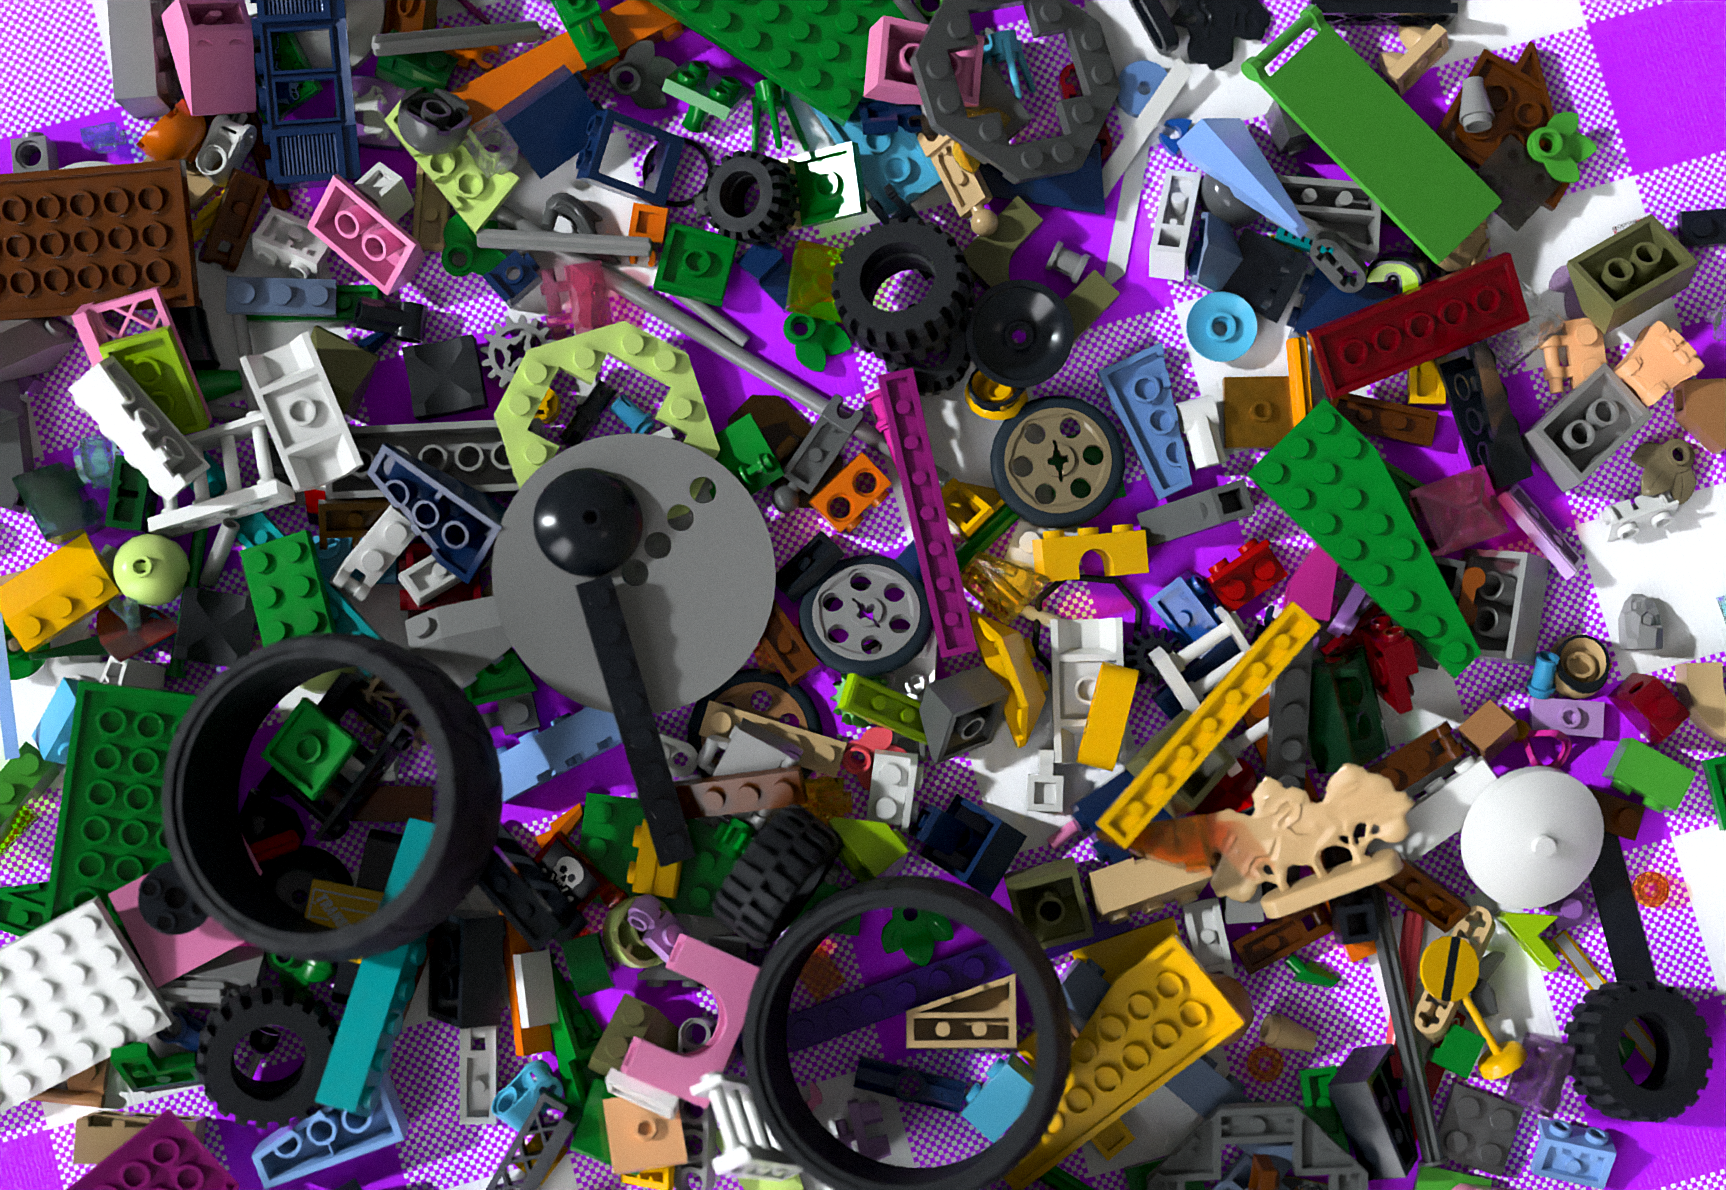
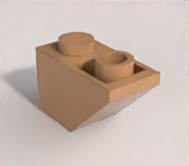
(1702, 411)

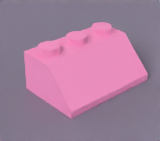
(365, 236)

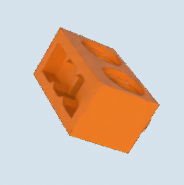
(844, 486)

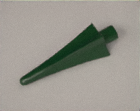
(85, 647)

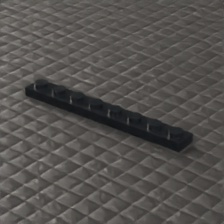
(635, 720)

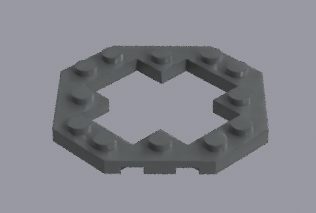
(985, 134)
(1259, 1122)

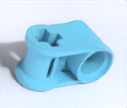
(519, 1097)

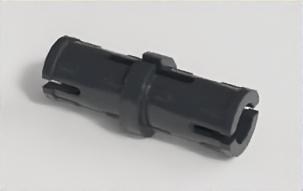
(587, 414)

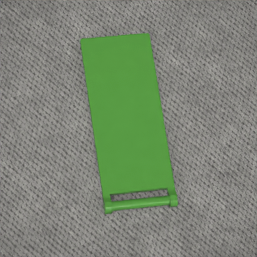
(1374, 137)

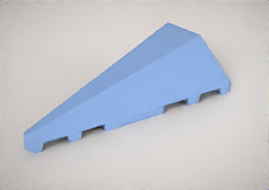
(1232, 157)

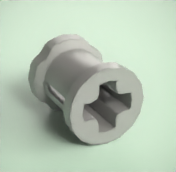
(1067, 262)

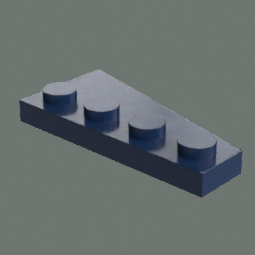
(1071, 191)

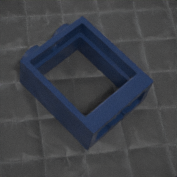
(662, 166)

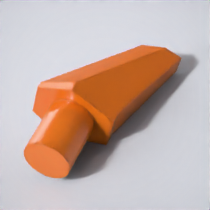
(566, 823)

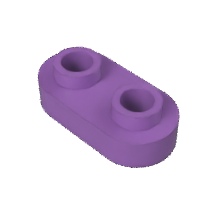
(1345, 619)

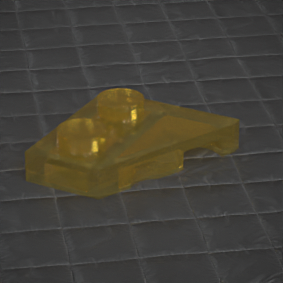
(1001, 585)

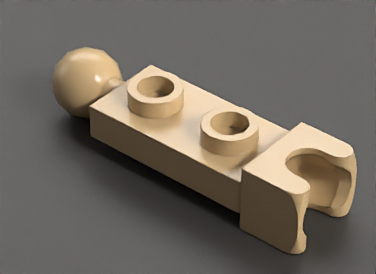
(966, 190)

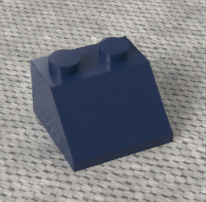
(983, 849)

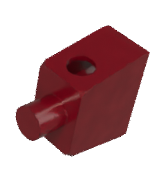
(1650, 708)

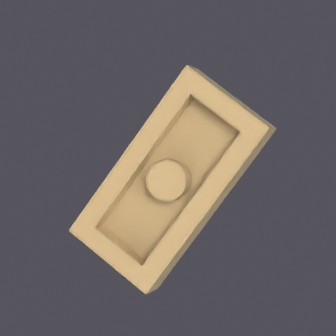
(1424, 50)

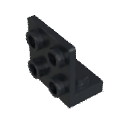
(1266, 274)

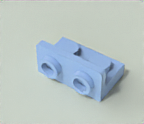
(1573, 1153)

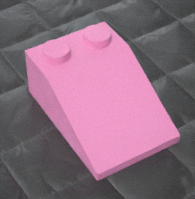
(889, 66)

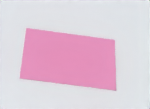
(172, 955)

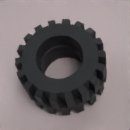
(728, 192)
(943, 376)

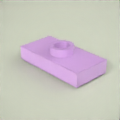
(1568, 716)

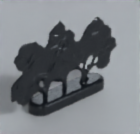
(1213, 33)

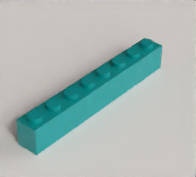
(376, 1000)

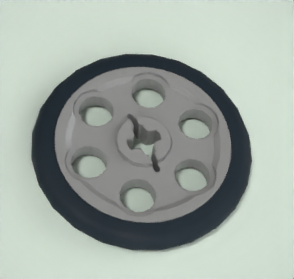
(848, 656)

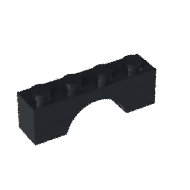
(1352, 912)

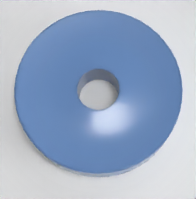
(1131, 77)

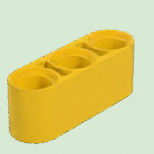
(1107, 716)

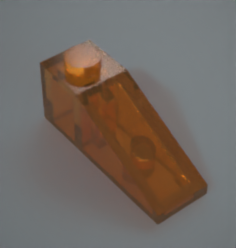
(1174, 842)

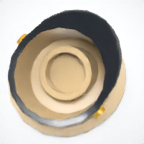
(1581, 666)

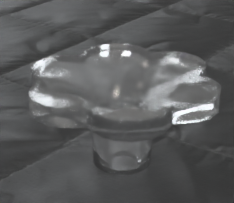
(1718, 319)

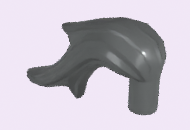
(578, 214)

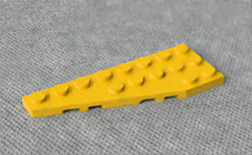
(1138, 1038)

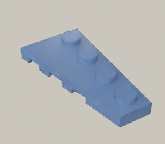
(1145, 407)

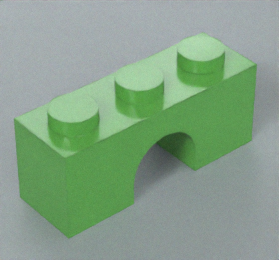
(21, 781)

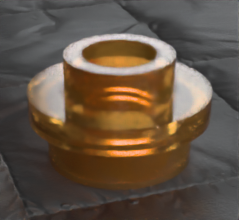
(1661, 889)
(1273, 1071)

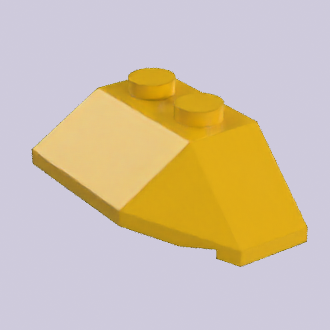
(1010, 661)

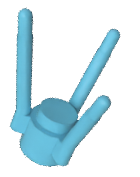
(1006, 48)

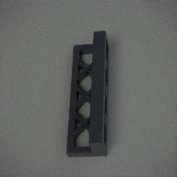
(1387, 12)
(551, 1145)

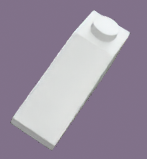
(1174, 225)

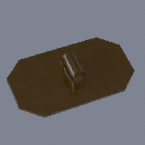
(784, 434)

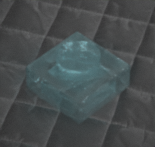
(104, 137)

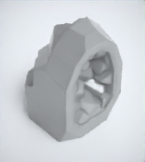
(1640, 624)

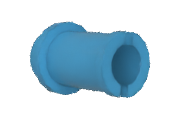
(632, 415)
(1542, 679)

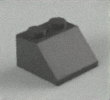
(962, 712)

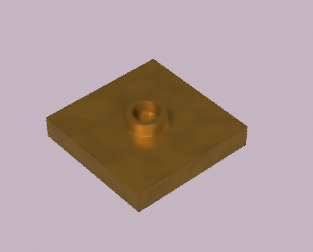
(1256, 411)

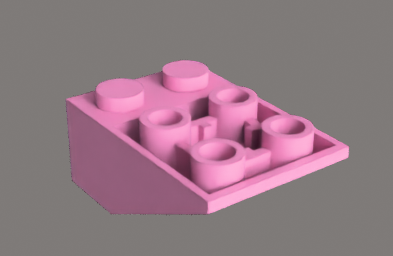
(213, 55)

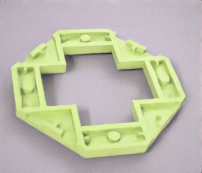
(582, 358)

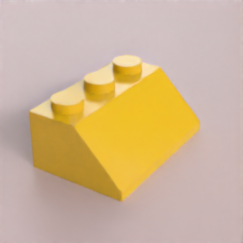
(57, 593)

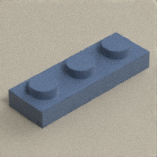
(281, 296)

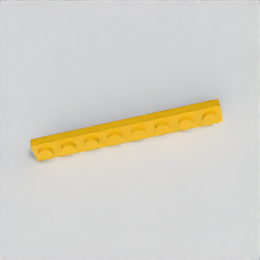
(1208, 725)

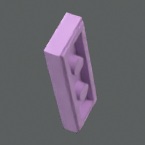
(1540, 530)

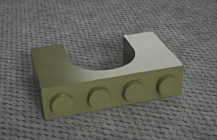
(990, 259)

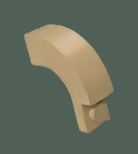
(1703, 694)

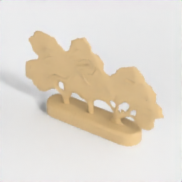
(1295, 831)

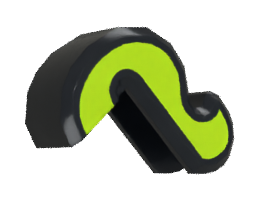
(1403, 267)

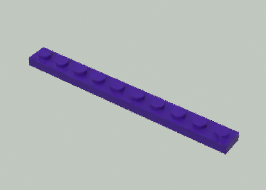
(917, 988)

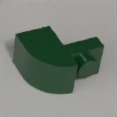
(589, 964)

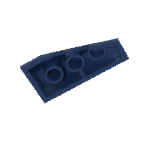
(447, 513)

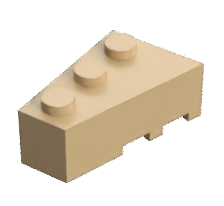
(967, 1020)
(106, 1130)

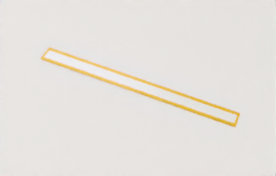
(1593, 980)

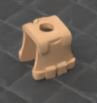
(1657, 363)

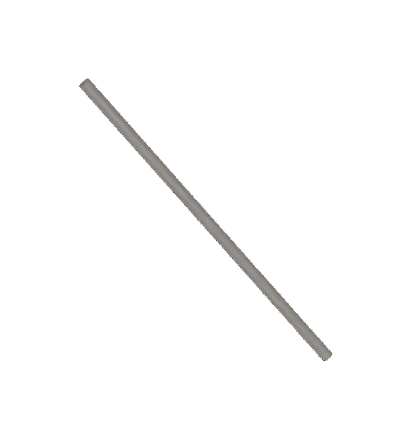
(708, 338)

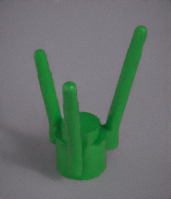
(771, 100)

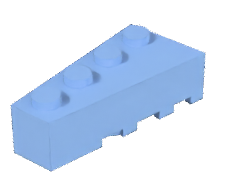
(556, 750)
(329, 1138)

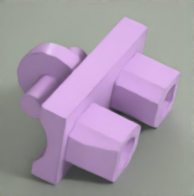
(861, 1116)

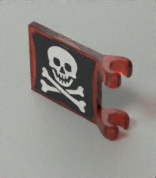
(577, 875)

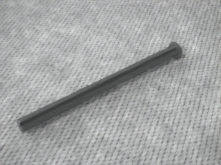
(1406, 1033)

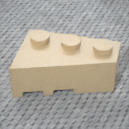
(1141, 887)

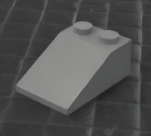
(1585, 428)

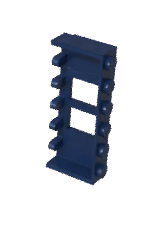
(307, 150)

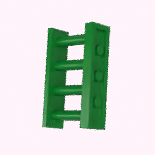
(586, 30)

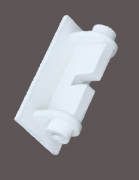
(1626, 522)

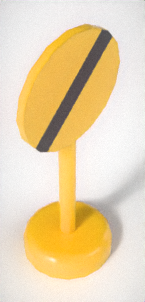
(1449, 974)

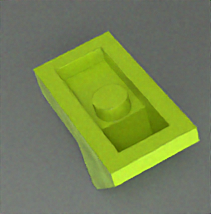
(1525, 931)

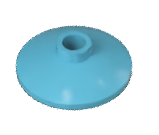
(1233, 314)

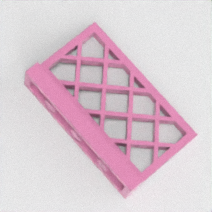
(95, 331)

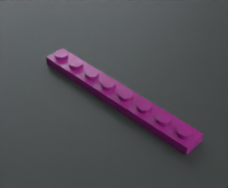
(926, 513)

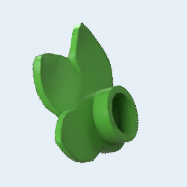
(1565, 147)

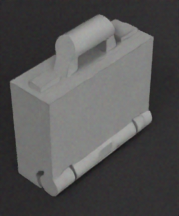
(747, 751)

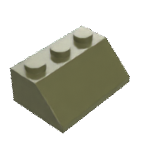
(1630, 273)

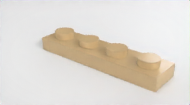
(819, 752)

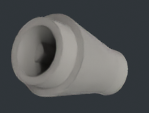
(1475, 107)

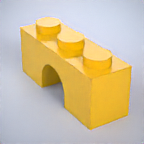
(1121, 552)

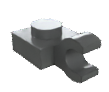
(514, 714)

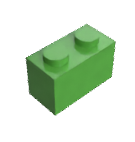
(1648, 775)

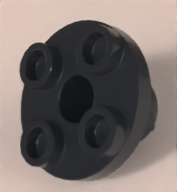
(168, 903)

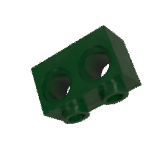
(129, 499)

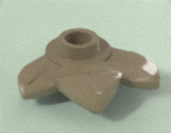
(1665, 473)

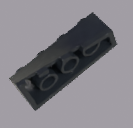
(1484, 414)

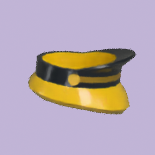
(992, 399)

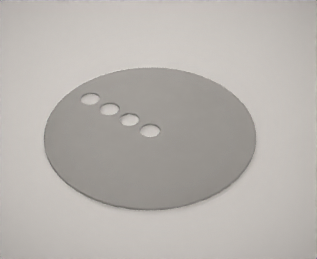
(691, 616)

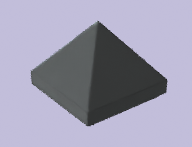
(1484, 999)

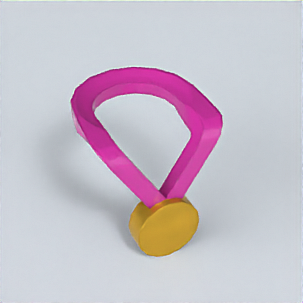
(1525, 733)

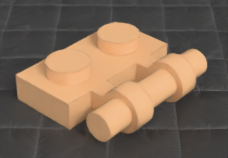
(1583, 351)

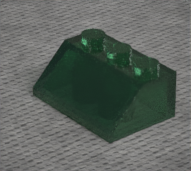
(1344, 712)

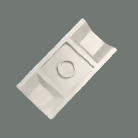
(302, 414)
(1076, 659)

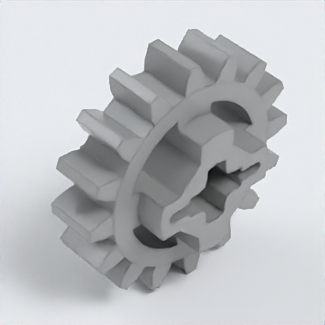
(526, 339)

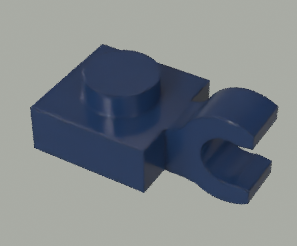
(885, 117)

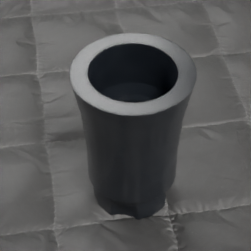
(195, 336)

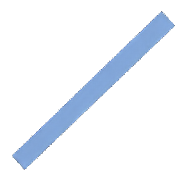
(7, 714)

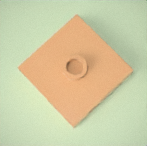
(642, 1138)

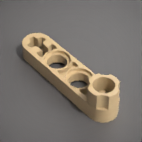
(1426, 1009)

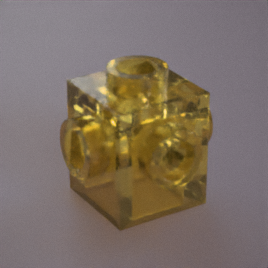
(828, 798)

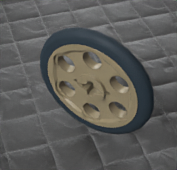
(1066, 509)

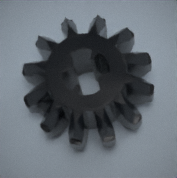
(1147, 645)

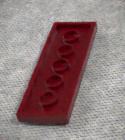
(1418, 325)

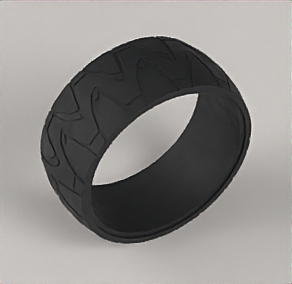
(205, 779)
(769, 1066)

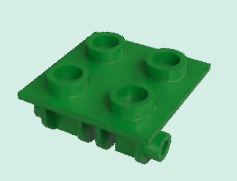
(747, 455)

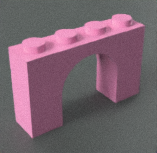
(730, 984)

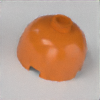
(175, 135)

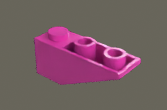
(1314, 585)

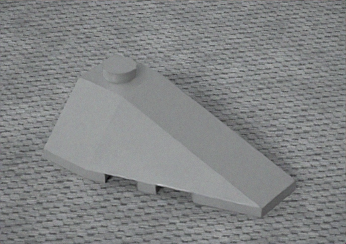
(31, 346)
(459, 638)

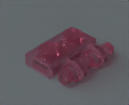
(587, 298)

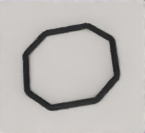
(1087, 578)

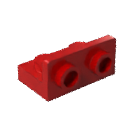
(1245, 576)

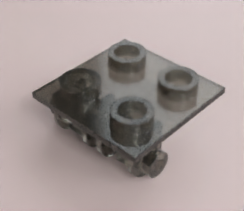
(1517, 181)

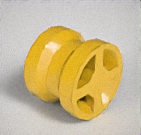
(551, 412)

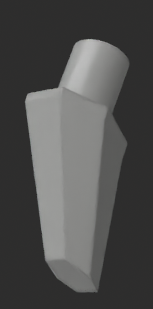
(1488, 966)

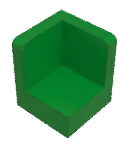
(1457, 1051)

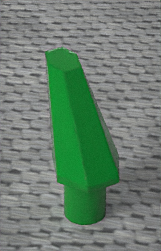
(1310, 972)

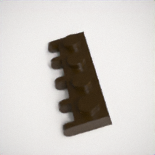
(348, 518)

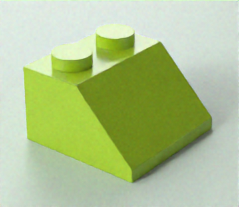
(870, 848)

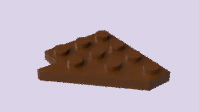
(1519, 106)

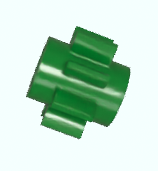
(733, 838)

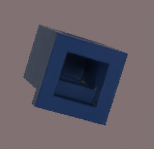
(514, 290)

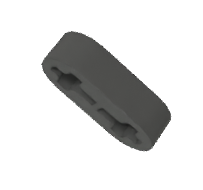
(1334, 264)

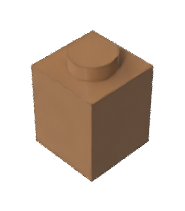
(1489, 730)

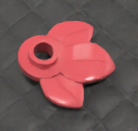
(872, 739)

